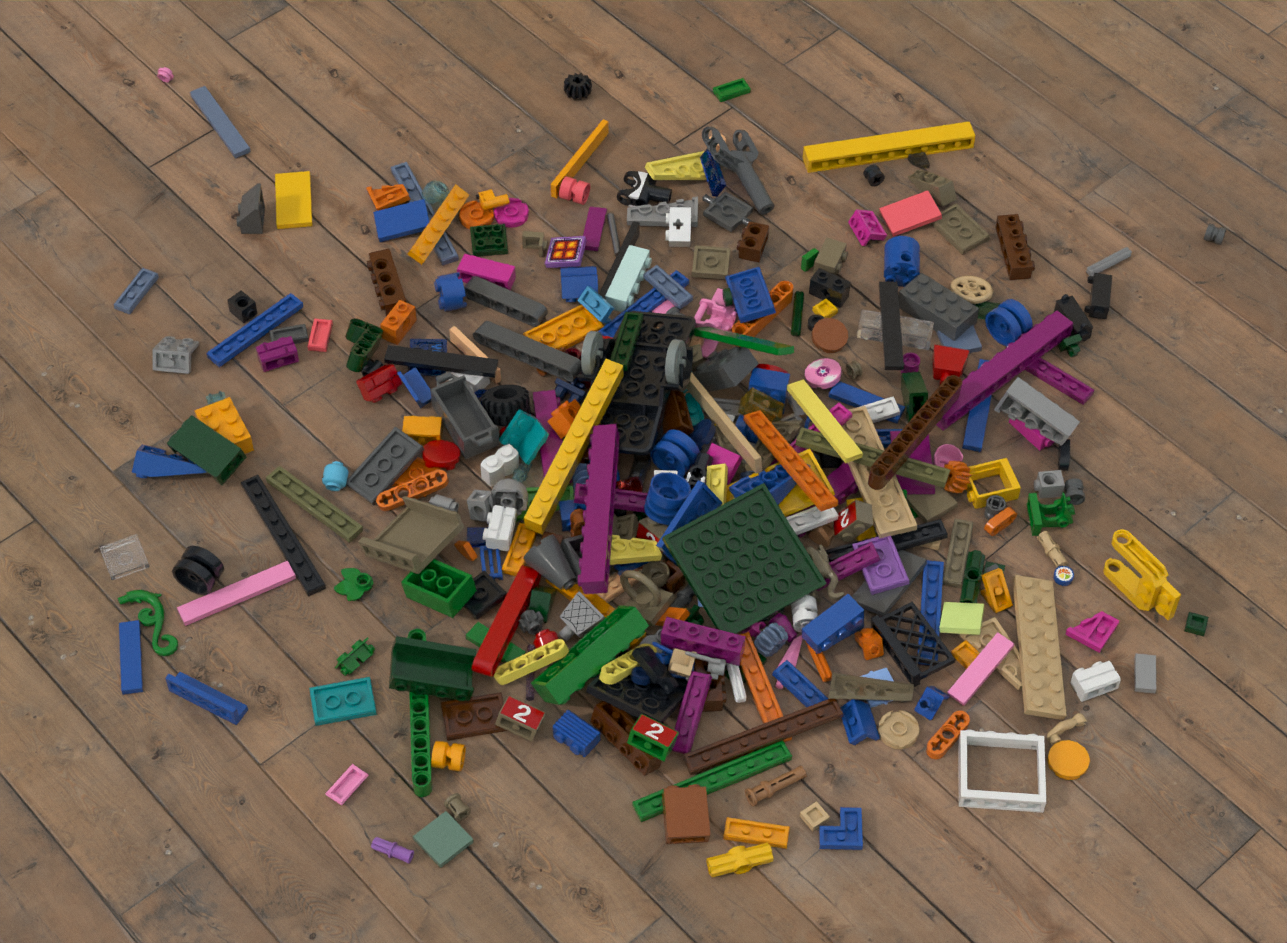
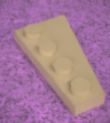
(1010, 665)

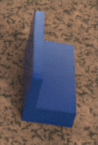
(416, 386)
(859, 721)

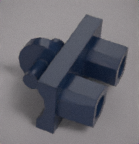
(563, 388)

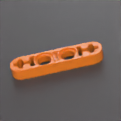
(413, 492)

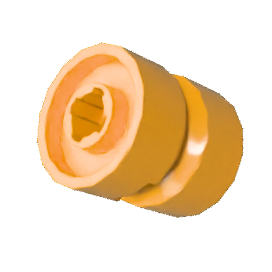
(449, 756)

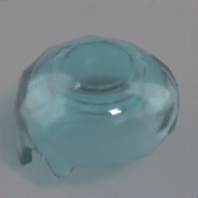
(435, 192)

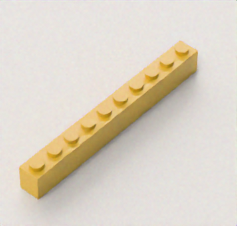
(888, 147)
(573, 447)

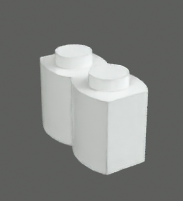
(501, 464)

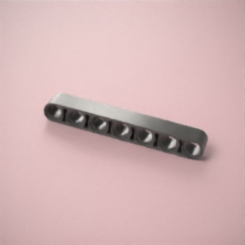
(528, 351)

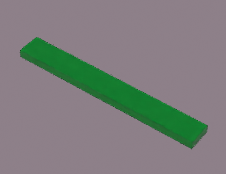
(744, 341)
(720, 776)

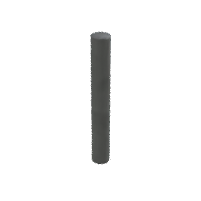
(613, 231)

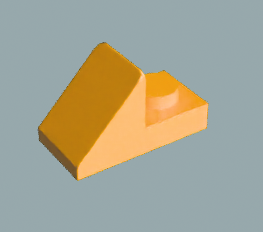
(996, 590)

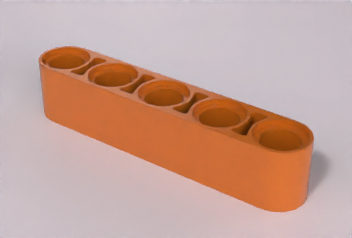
(781, 298)

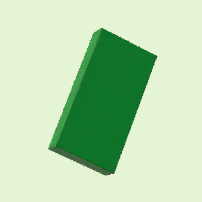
(731, 90)

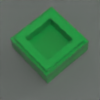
(809, 259)

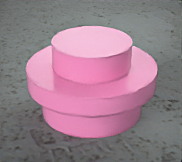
(165, 74)

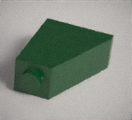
(913, 393)

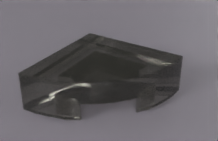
(919, 160)

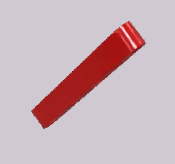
(506, 622)

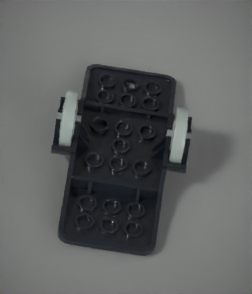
(657, 367)

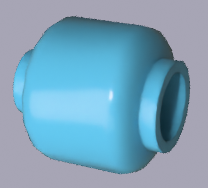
(335, 476)

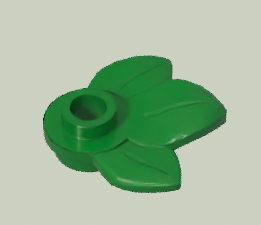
(352, 584)

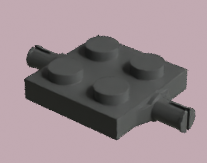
(727, 211)

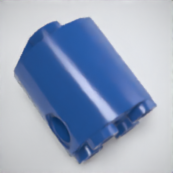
(901, 260)

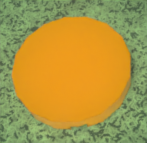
(1068, 760)

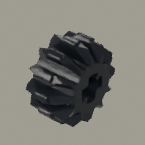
(577, 86)

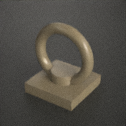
(648, 598)

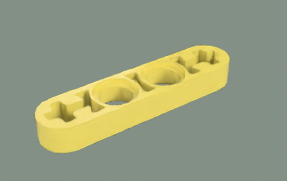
(552, 652)
(613, 673)

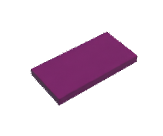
(922, 454)

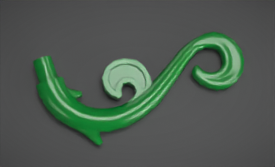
(147, 620)

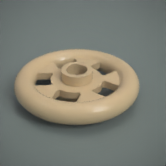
(971, 289)

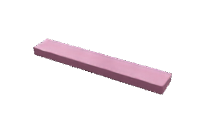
(236, 593)

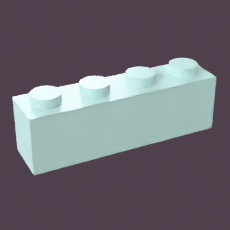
(628, 278)

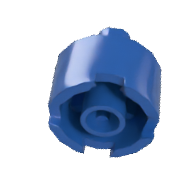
(451, 292)

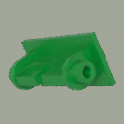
(348, 661)

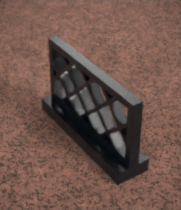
(896, 647)

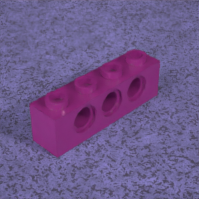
(703, 640)

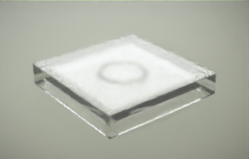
(124, 557)

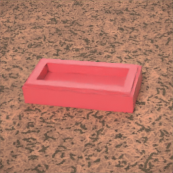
(320, 335)

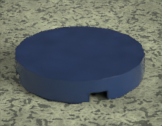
(703, 433)

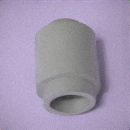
(445, 502)

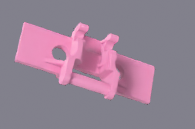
(721, 318)

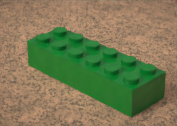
(590, 655)

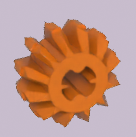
(958, 476)

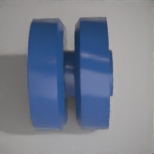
(1008, 322)
(675, 452)

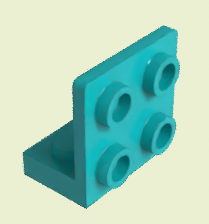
(525, 435)

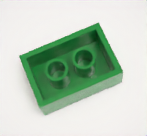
(440, 588)

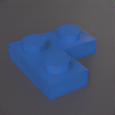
(847, 835)

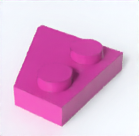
(1094, 631)

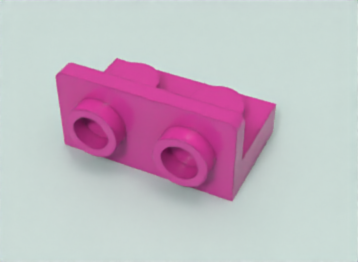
(866, 226)

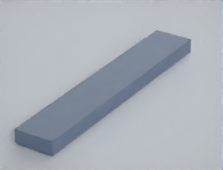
(220, 122)

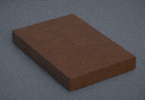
(472, 717)

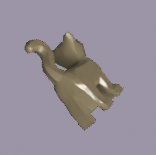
(821, 561)

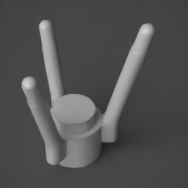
(715, 665)

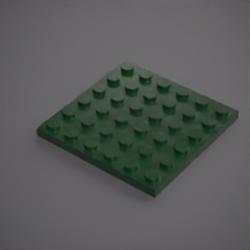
(744, 561)

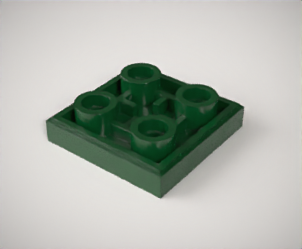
(489, 240)

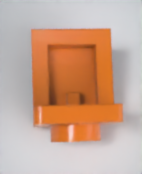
(870, 642)

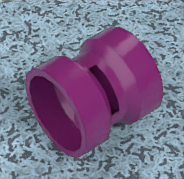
(911, 363)

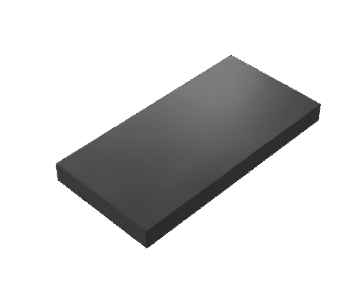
(384, 465)
(884, 601)

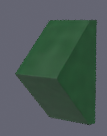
(542, 600)

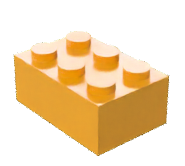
(227, 422)

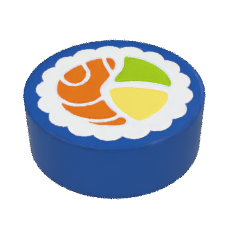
(1063, 575)

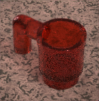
(630, 484)

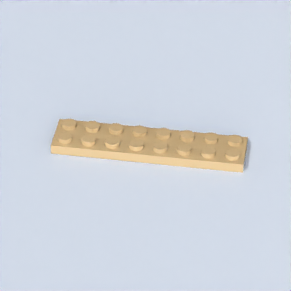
(889, 504)
(1039, 648)

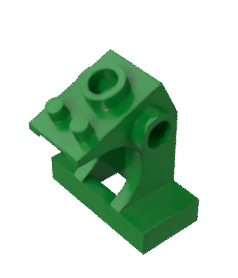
(1037, 511)

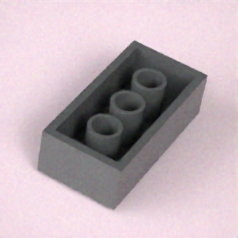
(935, 303)

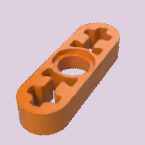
(946, 744)

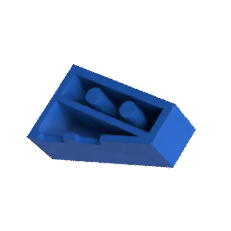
(834, 624)

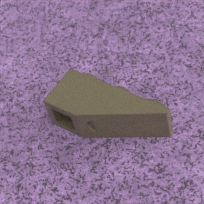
(939, 187)

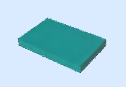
(342, 701)

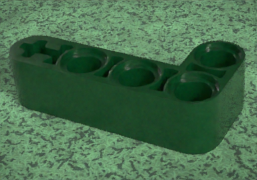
(366, 340)

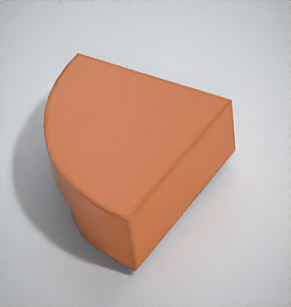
(466, 550)

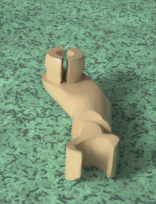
(1053, 735)

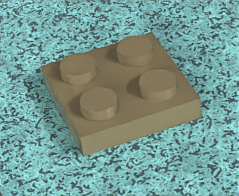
(710, 262)

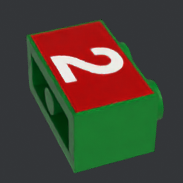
(652, 737)

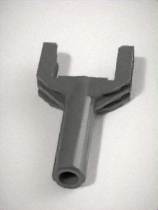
(741, 163)

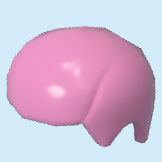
(945, 454)

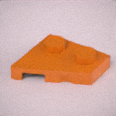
(388, 196)

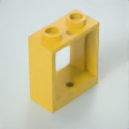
(998, 467)

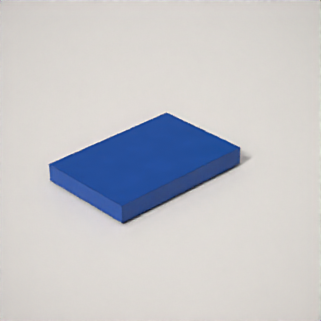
(401, 220)

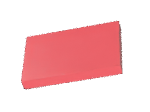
(910, 213)

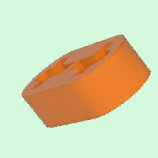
(1000, 521)

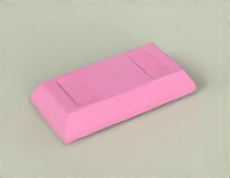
(346, 784)

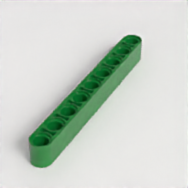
(420, 737)

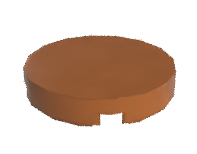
(829, 335)

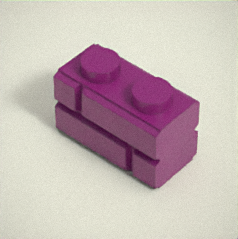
(277, 353)

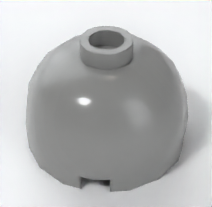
(509, 494)

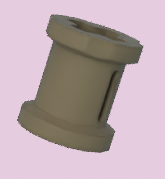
(457, 807)

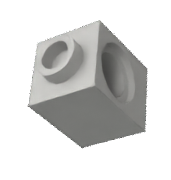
(1049, 484)
(479, 505)

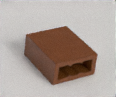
(685, 814)

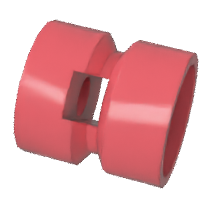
(574, 190)

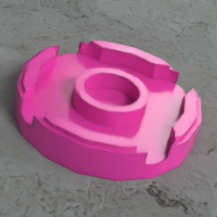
(513, 214)

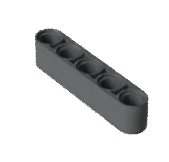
(505, 301)

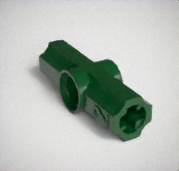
(972, 577)

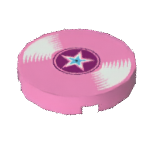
(823, 373)

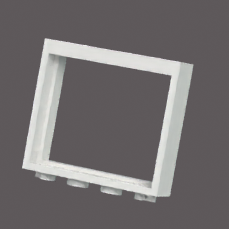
(996, 799)

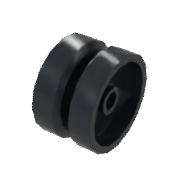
(198, 570)

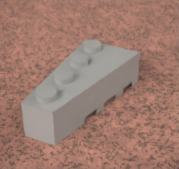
(1037, 412)

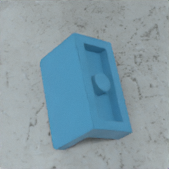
(596, 304)

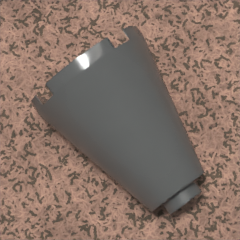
(551, 563)

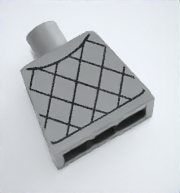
(579, 617)

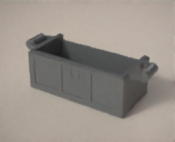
(463, 415)

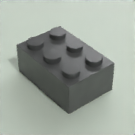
(725, 368)

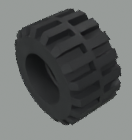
(504, 402)

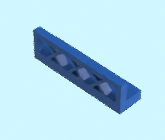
(206, 697)

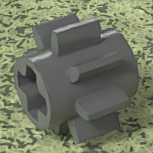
(531, 622)

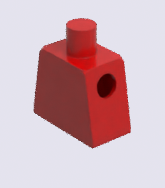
(948, 362)

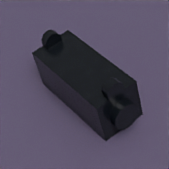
(1099, 296)
(1070, 309)

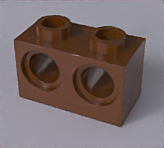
(753, 241)

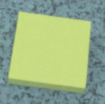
(962, 618)

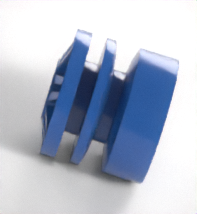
(666, 497)

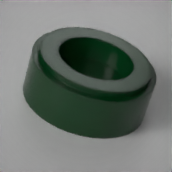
(727, 297)

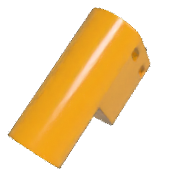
(489, 201)

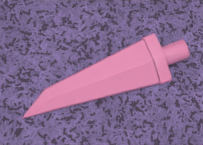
(791, 655)

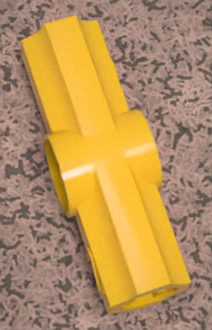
(739, 860)

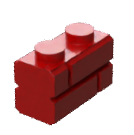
(379, 382)

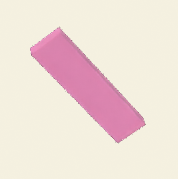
(980, 669)

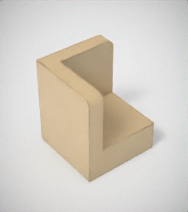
(681, 663)

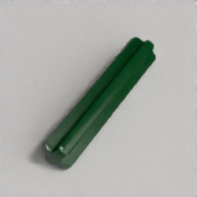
(797, 313)

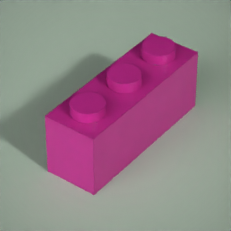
(489, 270)

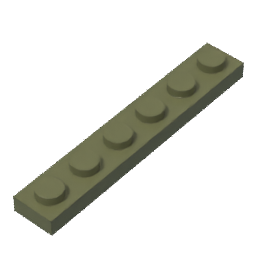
(314, 504)

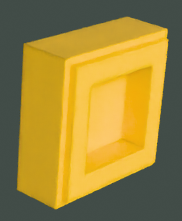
(825, 309)

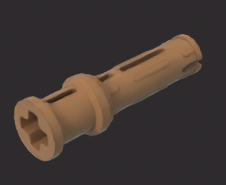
(768, 788)

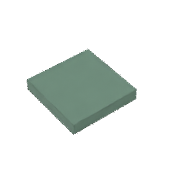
(443, 839)

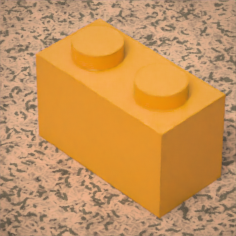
(423, 428)

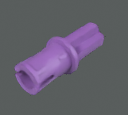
(392, 849)

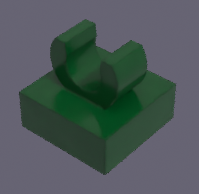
(1071, 345)

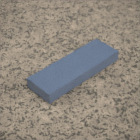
(668, 287)
(136, 291)

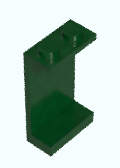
(207, 449)

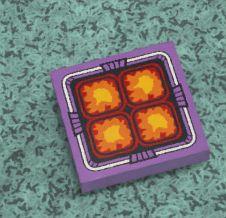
(565, 252)

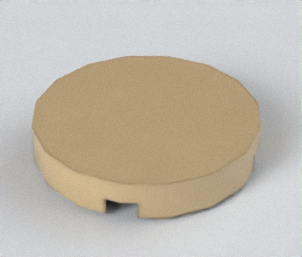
(898, 729)

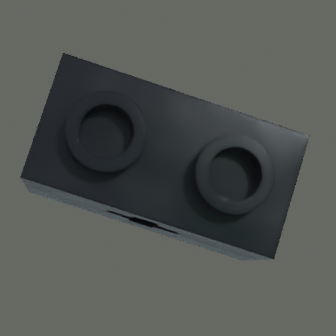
(830, 287)

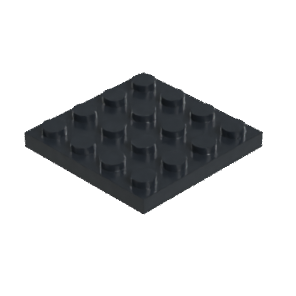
(639, 699)

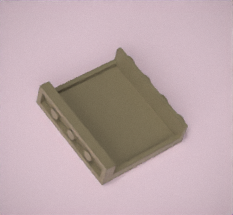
(414, 536)

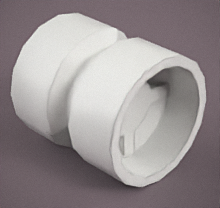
(804, 612)

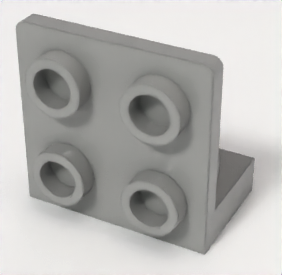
(174, 355)

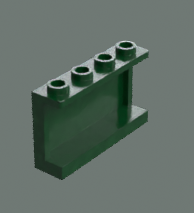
(431, 668)

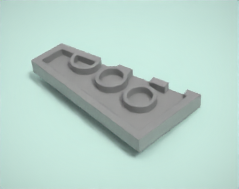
(656, 215)

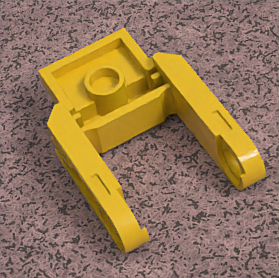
(1153, 587)

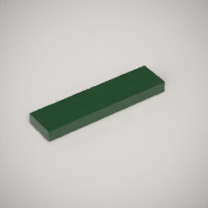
(627, 339)

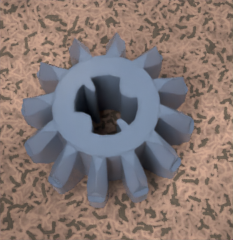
(771, 640)

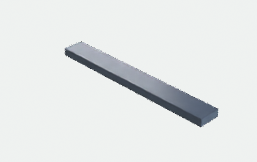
(404, 175)

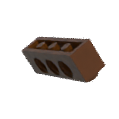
(386, 279)
(715, 697)

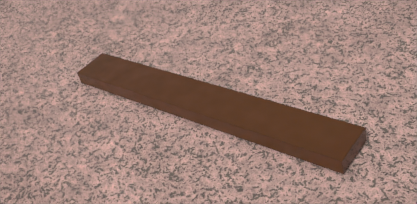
(762, 736)

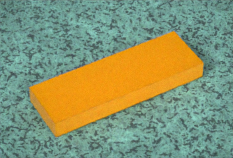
(520, 545)
(756, 832)

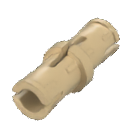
(1052, 549)

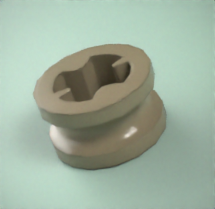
(854, 369)

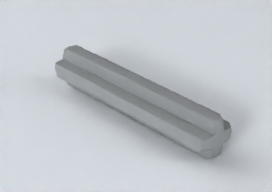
(1108, 261)

